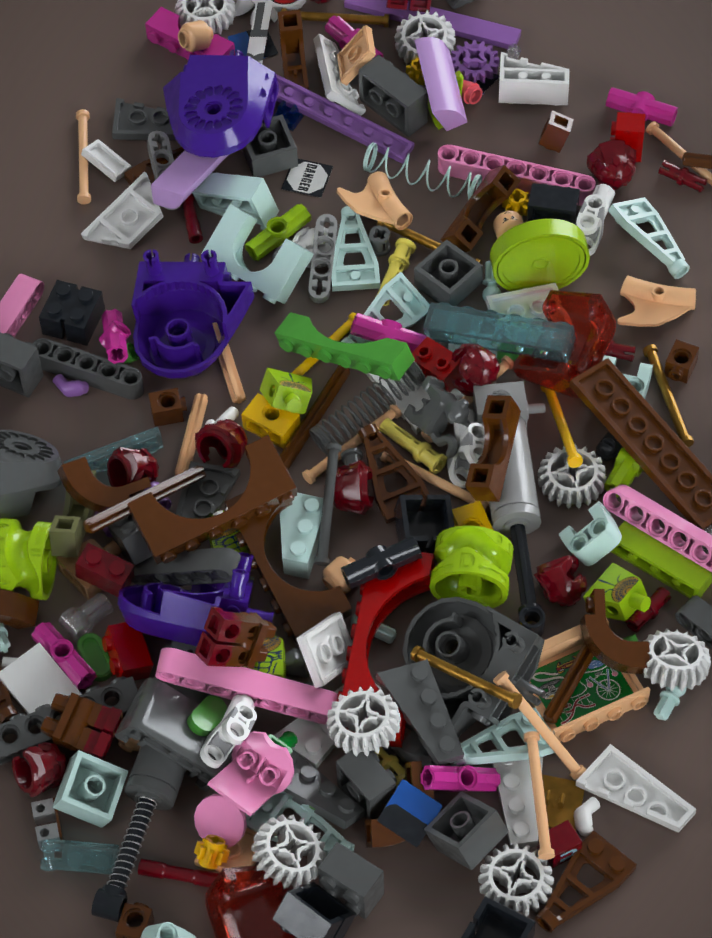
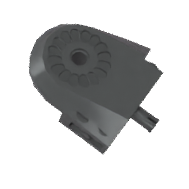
(26, 467)
(485, 648)

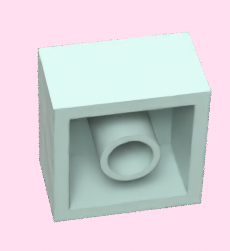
(90, 789)

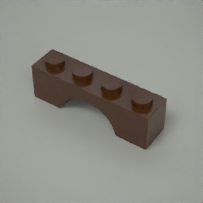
(492, 191)
(500, 425)

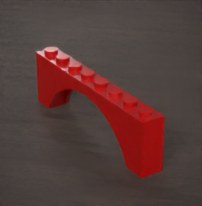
(377, 602)

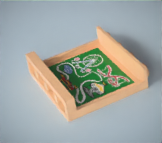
(599, 696)

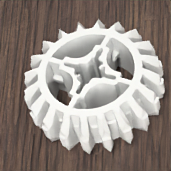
(207, 11)
(425, 25)
(560, 484)
(676, 660)
(357, 715)
(283, 860)
(535, 889)

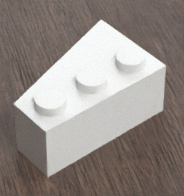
(532, 83)

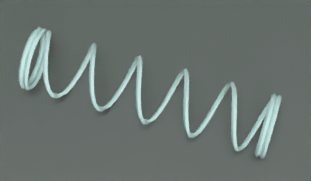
(375, 148)

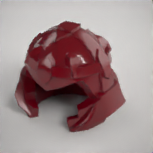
(612, 163)
(476, 367)
(227, 439)
(130, 466)
(352, 488)
(559, 580)
(44, 770)

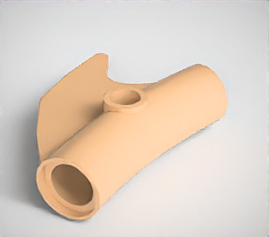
(378, 202)
(655, 302)

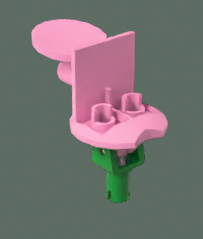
(257, 772)

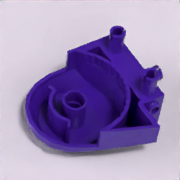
(220, 103)
(176, 312)
(182, 613)

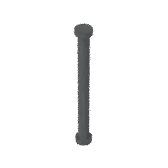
(322, 557)

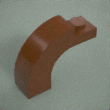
(292, 47)
(90, 492)
(17, 610)
(607, 646)
(379, 835)

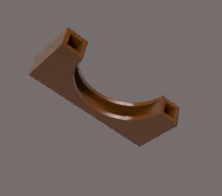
(172, 534)
(297, 606)

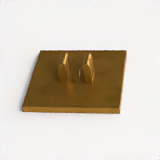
(561, 799)

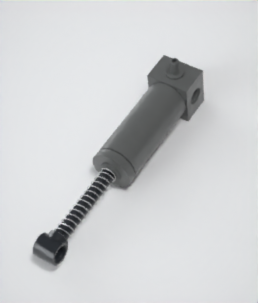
(152, 785)

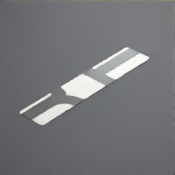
(259, 31)

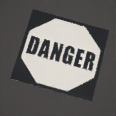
(307, 178)

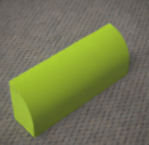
(662, 562)

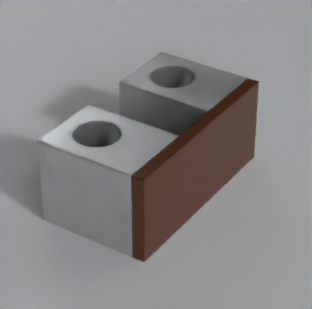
(42, 814)

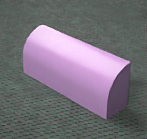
(441, 82)
(182, 179)

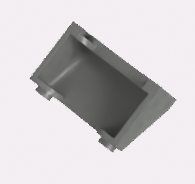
(160, 721)

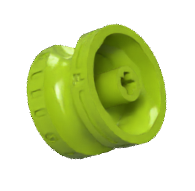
(26, 558)
(472, 565)

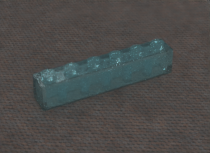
(500, 331)

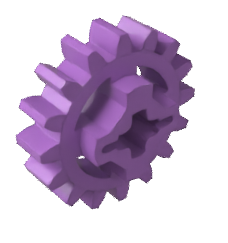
(475, 61)

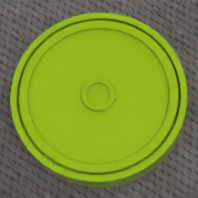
(539, 254)

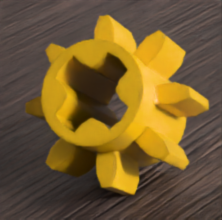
(415, 72)
(517, 202)
(212, 851)

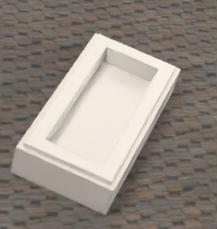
(106, 160)

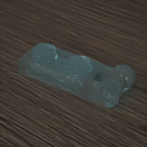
(79, 856)

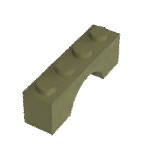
(68, 530)

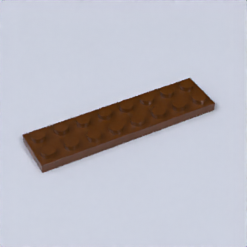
(648, 440)

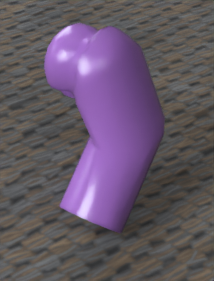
(70, 388)

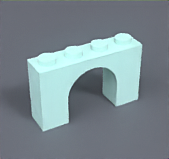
(275, 280)

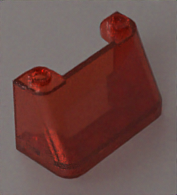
(593, 330)
(244, 904)

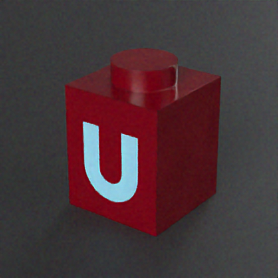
(564, 842)

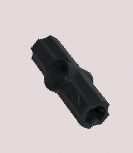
(381, 562)

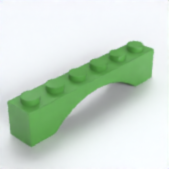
(382, 357)

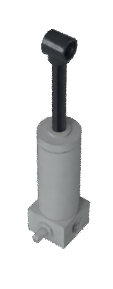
(518, 506)

